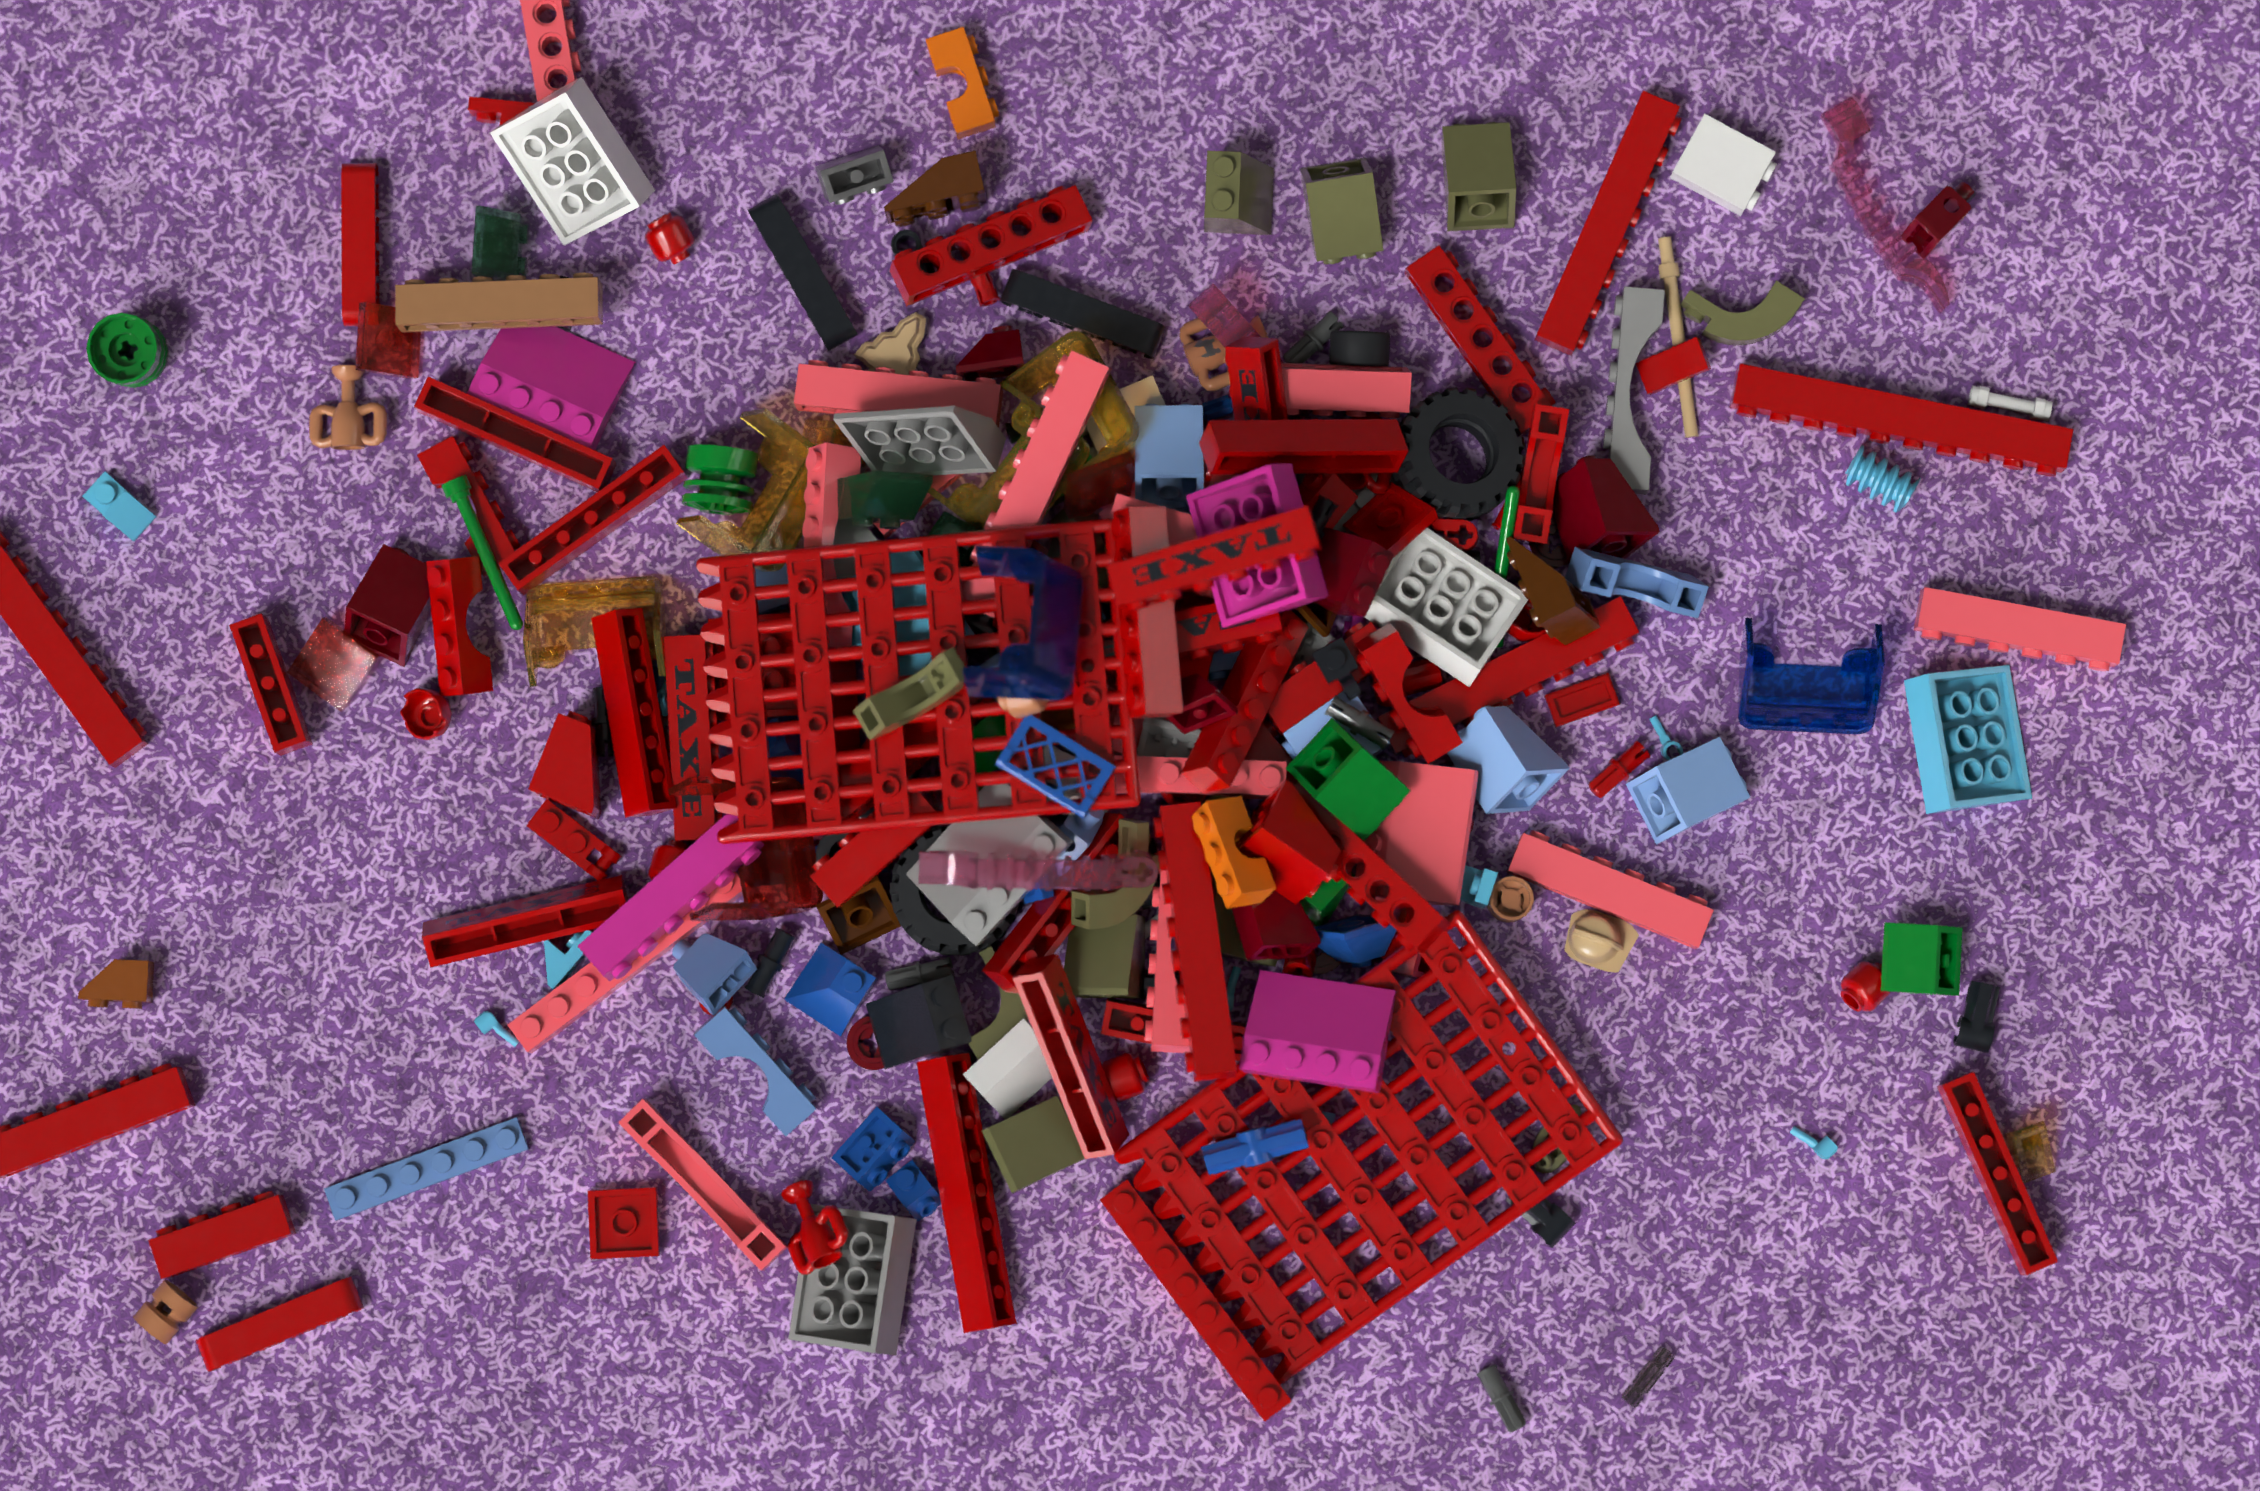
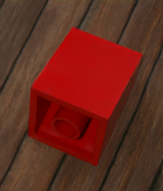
(570, 766)
(1292, 842)

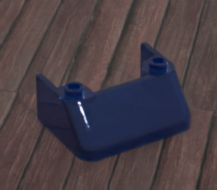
(1048, 662)
(1809, 695)

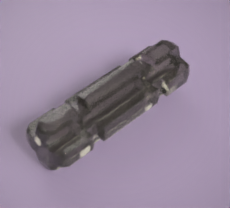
(1648, 1376)

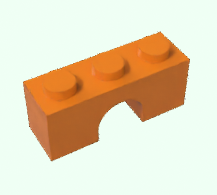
(954, 54)
(1238, 878)

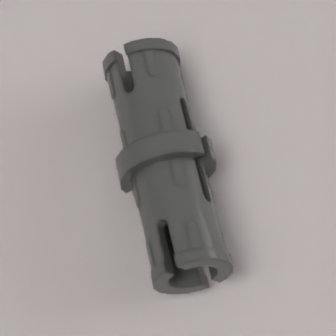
(1359, 722)

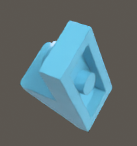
(119, 506)
(1477, 886)
(561, 965)

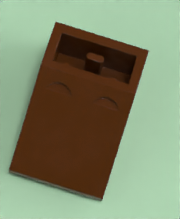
(945, 186)
(1555, 600)

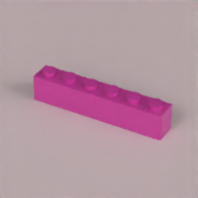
(666, 901)

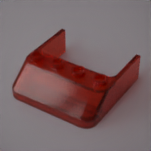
(780, 877)

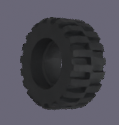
(1492, 431)
(917, 918)

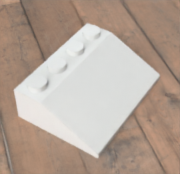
(573, 162)
(1446, 605)

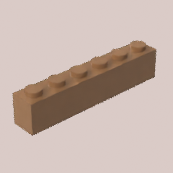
(499, 304)

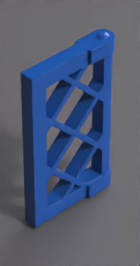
(1082, 754)

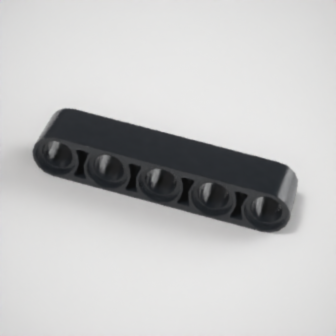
(802, 272)
(1082, 312)

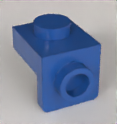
(914, 1191)

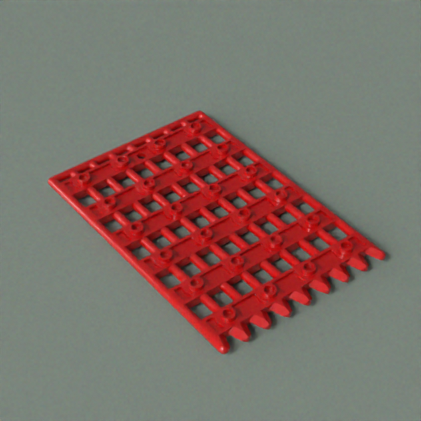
(880, 650)
(1228, 1247)

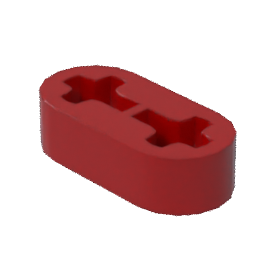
(1454, 526)

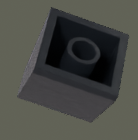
(919, 1022)

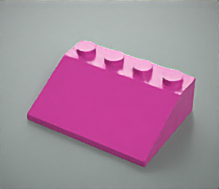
(553, 381)
(1243, 501)
(1318, 1031)

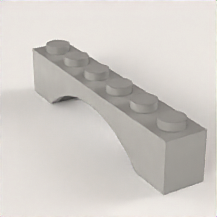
(1639, 320)

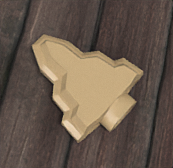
(895, 348)

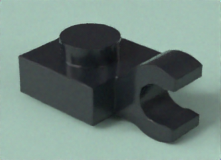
(1337, 664)

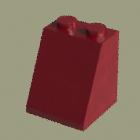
(1600, 510)
(1351, 571)
(390, 605)

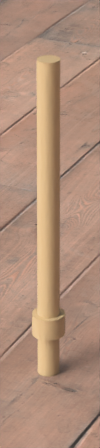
(1669, 273)

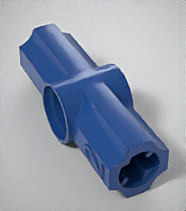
(1255, 1146)

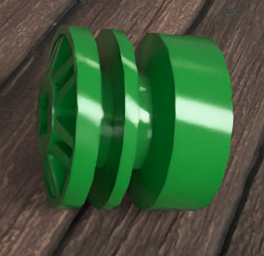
(110, 341)
(719, 479)

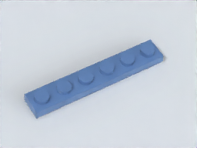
(426, 1169)

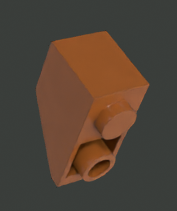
(121, 982)

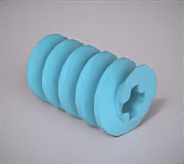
(1880, 479)

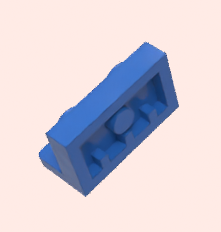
(873, 1149)

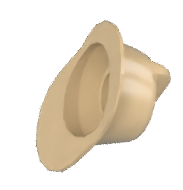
(1599, 940)

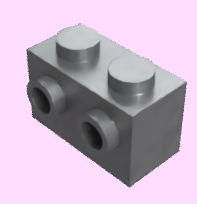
(854, 174)

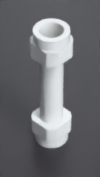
(1981, 396)

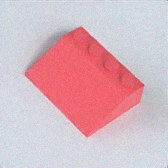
(1428, 831)

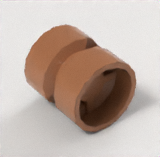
(1510, 899)
(158, 1321)

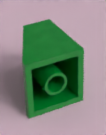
(1347, 779)

